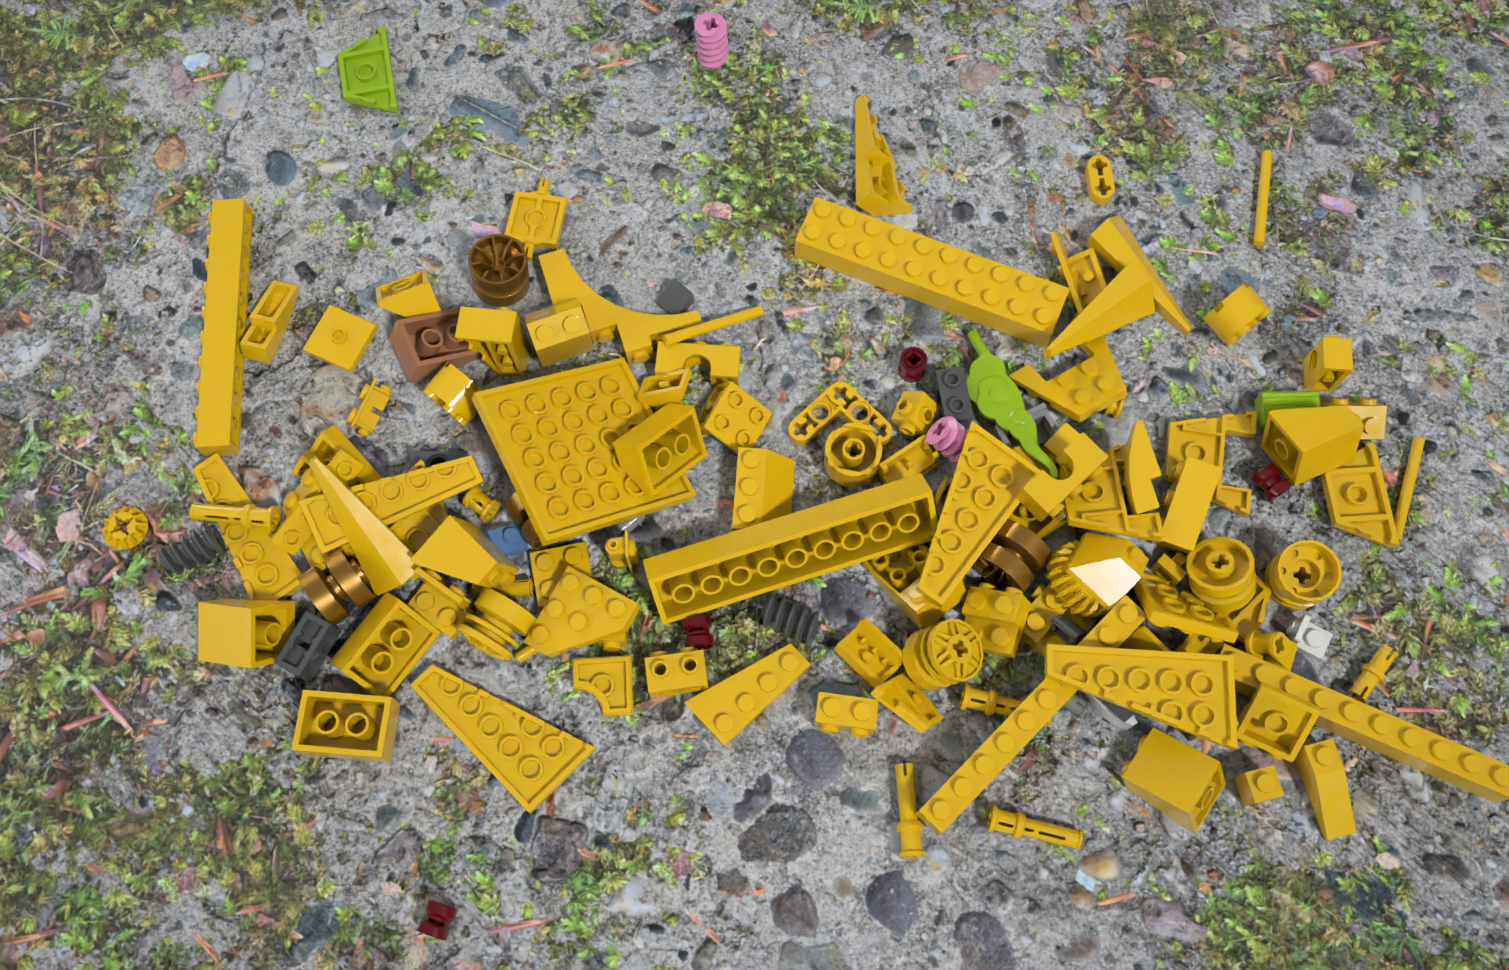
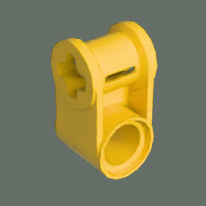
(1271, 648)

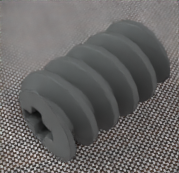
(191, 550)
(790, 619)

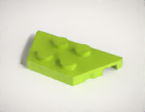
(368, 73)

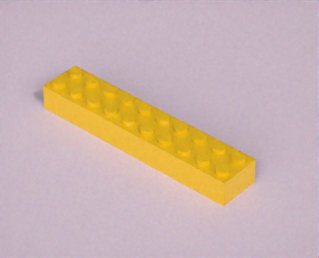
(931, 272)
(791, 548)

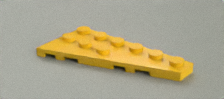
(1172, 687)

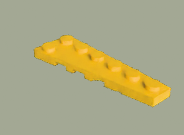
(394, 497)
(264, 567)

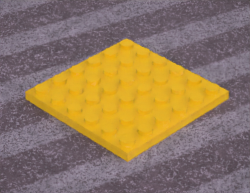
(561, 452)

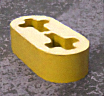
(1105, 179)

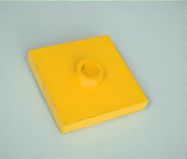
(340, 339)

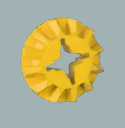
(136, 528)

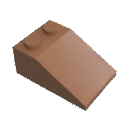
(428, 343)

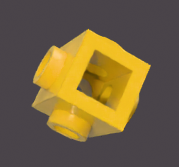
(915, 413)

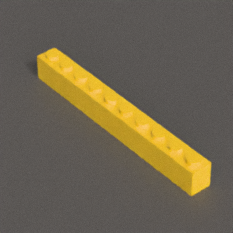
(224, 327)
(1021, 726)
(1379, 730)

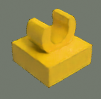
(1170, 568)

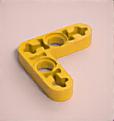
(836, 408)

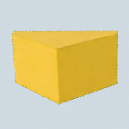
(664, 388)

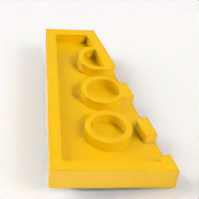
(743, 696)

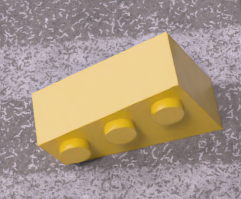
(497, 337)

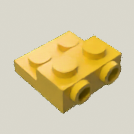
(997, 617)
(1039, 619)
(1276, 722)

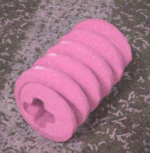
(711, 40)
(948, 437)

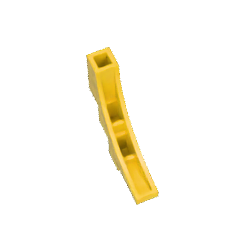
(606, 320)

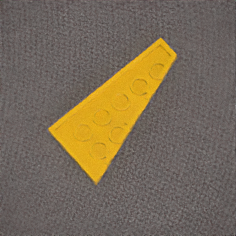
(974, 510)
(513, 745)

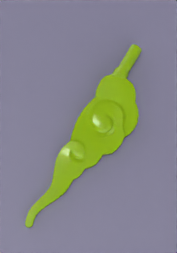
(1001, 401)

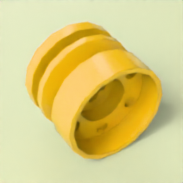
(1313, 564)
(496, 625)
(943, 654)

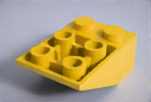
(899, 576)

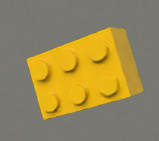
(1186, 503)
(346, 726)

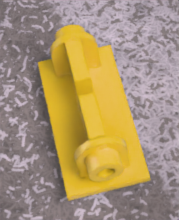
(363, 418)
(623, 551)

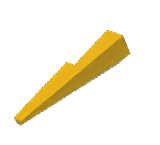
(875, 168)
(1119, 247)
(1118, 304)
(327, 446)
(375, 545)

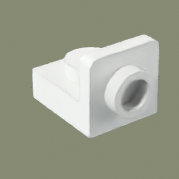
(1310, 639)

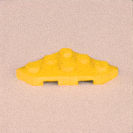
(1182, 611)
(580, 615)

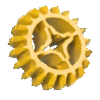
(1067, 588)

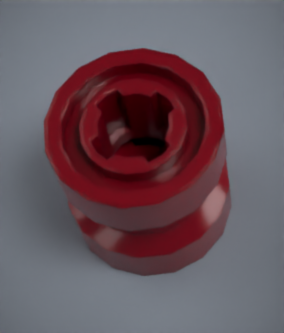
(912, 371)
(1271, 482)
(698, 632)
(437, 920)

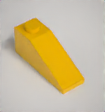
(1327, 788)

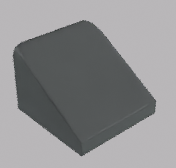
(675, 298)
(1067, 629)

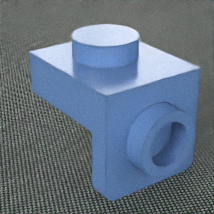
(508, 539)

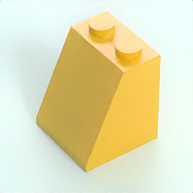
(559, 332)
(1311, 440)
(466, 554)
(244, 631)
(1174, 778)

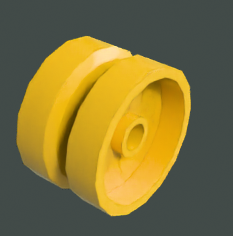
(1222, 573)

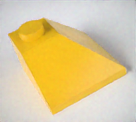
(409, 295)
(1106, 567)

